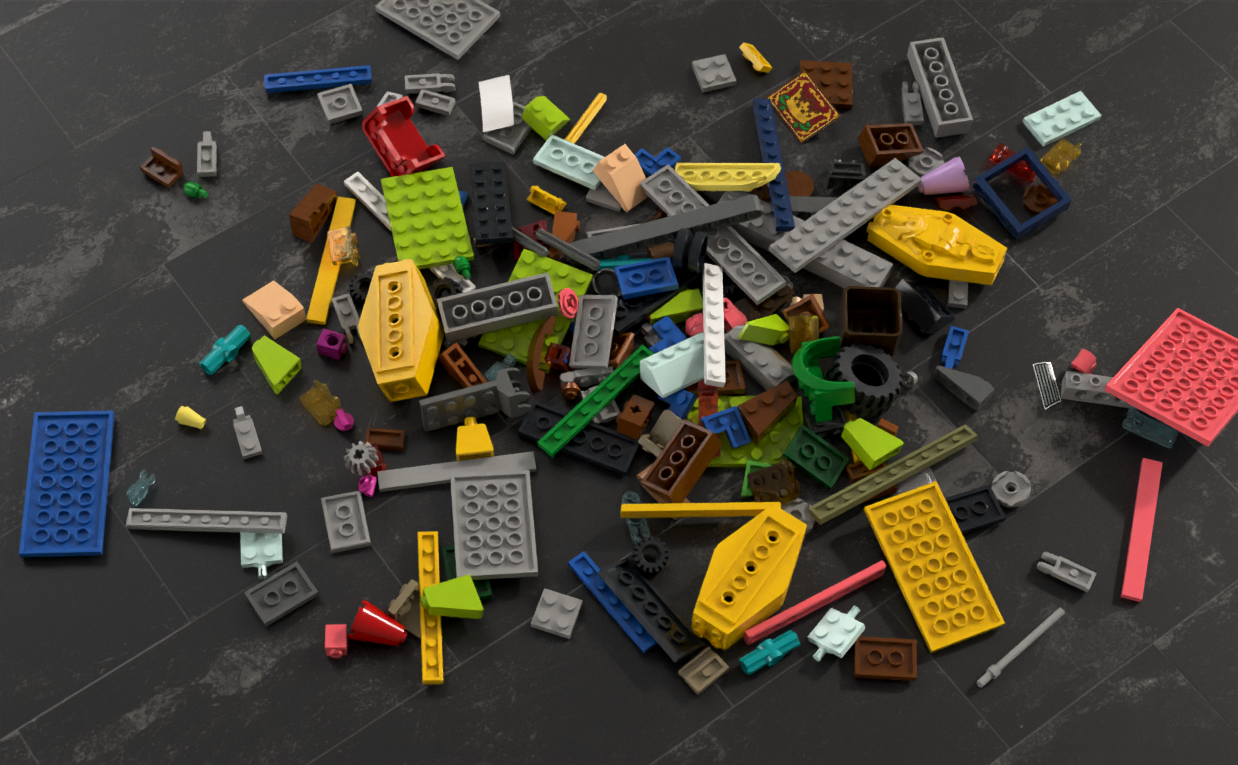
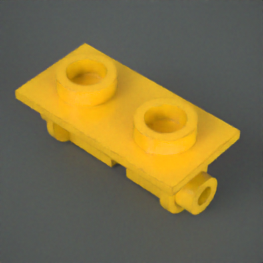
(545, 200)

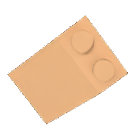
(622, 177)
(275, 309)

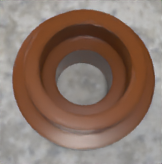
(570, 390)

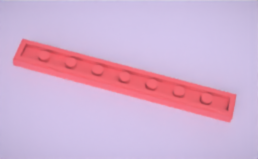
(1141, 530)
(814, 603)

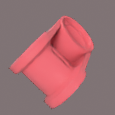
(732, 316)
(1084, 362)

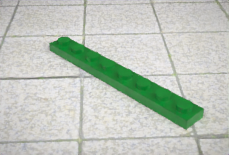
(594, 403)

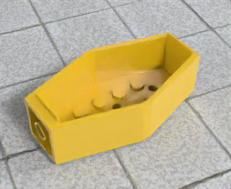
(415, 334)
(754, 593)

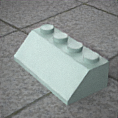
(675, 366)

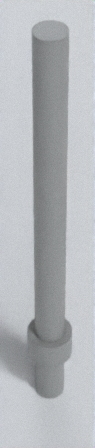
(995, 670)

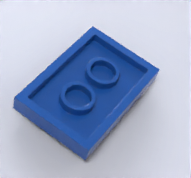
(646, 278)

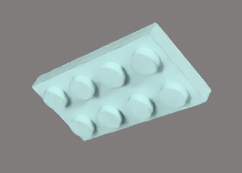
(1061, 118)
(569, 161)

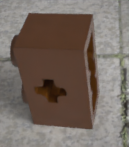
(634, 416)

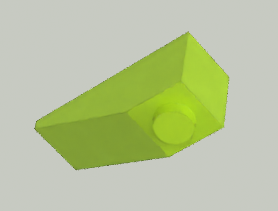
(680, 307)
(766, 330)

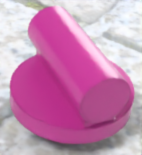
(343, 420)
(367, 485)

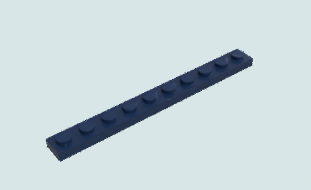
(771, 153)

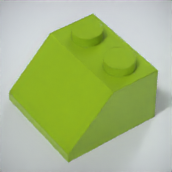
(544, 117)

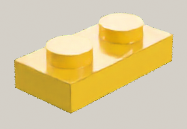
(755, 57)

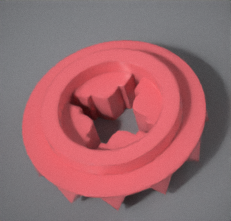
(568, 303)

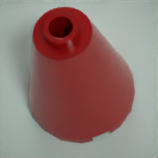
(376, 627)

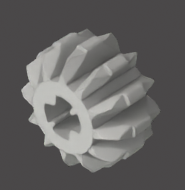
(360, 465)

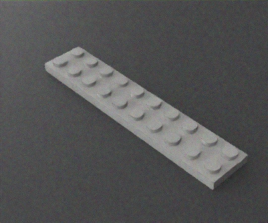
(844, 215)
(725, 245)

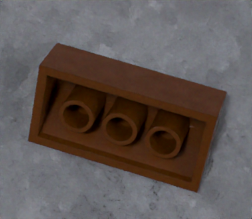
(681, 462)

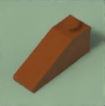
(565, 228)
(460, 366)

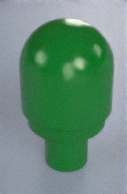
(194, 190)
(462, 267)

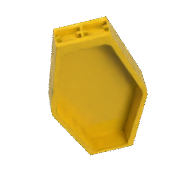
(937, 244)

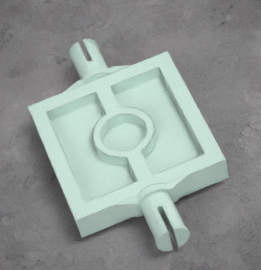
(261, 551)
(836, 633)

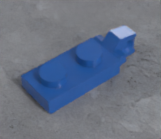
(954, 347)

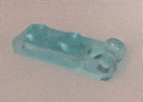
(1150, 428)

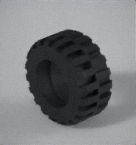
(875, 367)

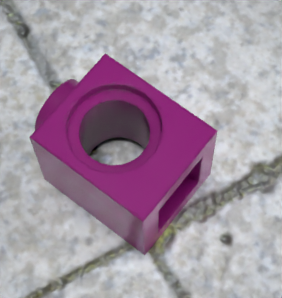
(330, 337)

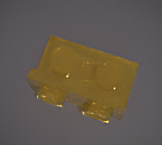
(1061, 156)
(321, 403)

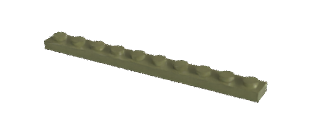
(892, 474)

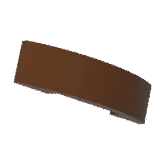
(536, 376)

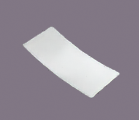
(496, 103)

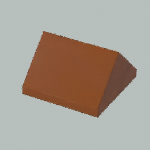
(808, 306)
(620, 349)

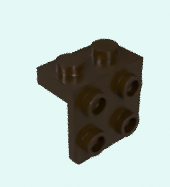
(775, 483)

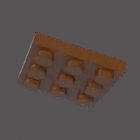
(832, 79)

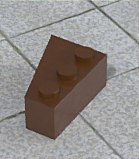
(312, 212)
(766, 410)

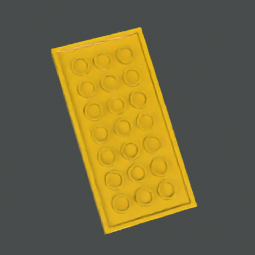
(933, 567)

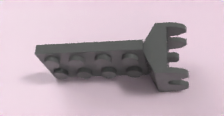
(476, 402)

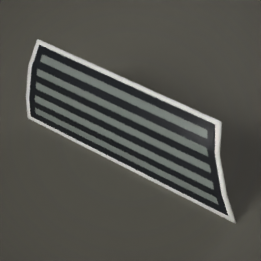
(1047, 384)

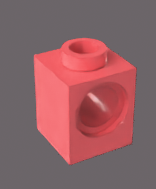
(336, 640)

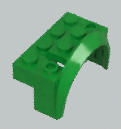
(818, 391)

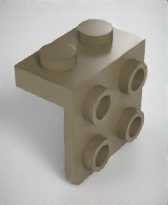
(661, 433)
(407, 608)

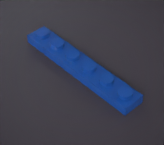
(317, 79)
(588, 573)

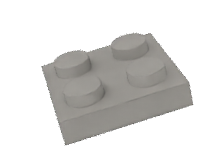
(714, 73)
(340, 104)
(556, 613)

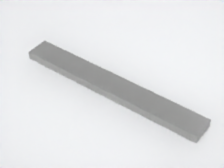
(440, 473)
(206, 520)

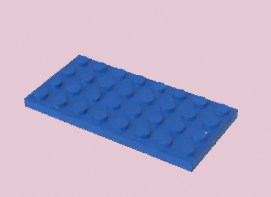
(67, 484)

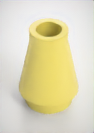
(188, 417)

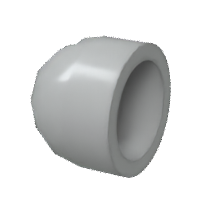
(907, 376)

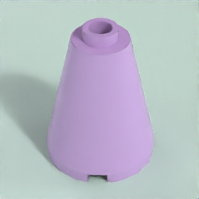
(945, 179)

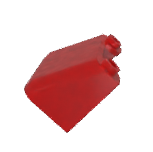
(398, 139)

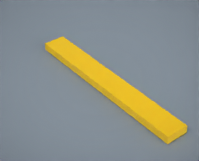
(328, 272)
(694, 509)
(429, 624)

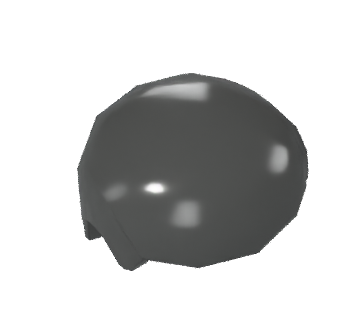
(605, 282)

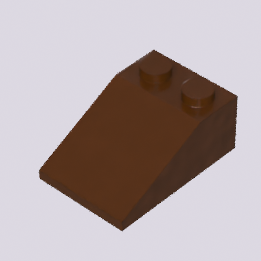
(889, 141)

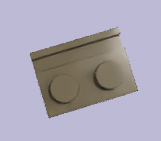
(703, 670)

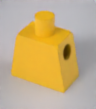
(473, 441)

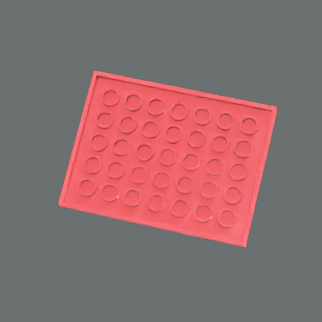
(1183, 377)

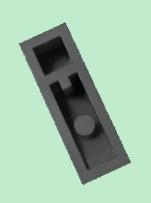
(967, 387)

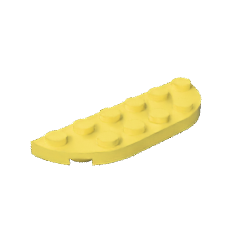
(727, 175)

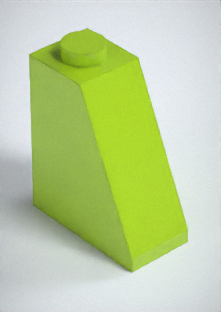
(275, 363)
(870, 442)
(453, 599)

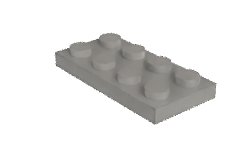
(593, 331)

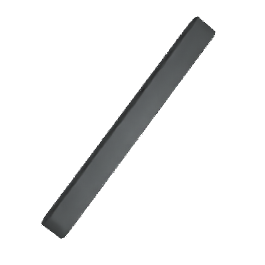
(667, 228)

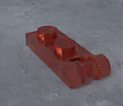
(1021, 169)

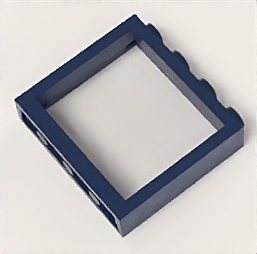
(999, 208)

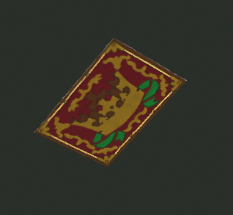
(803, 107)

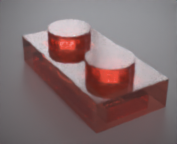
(963, 202)

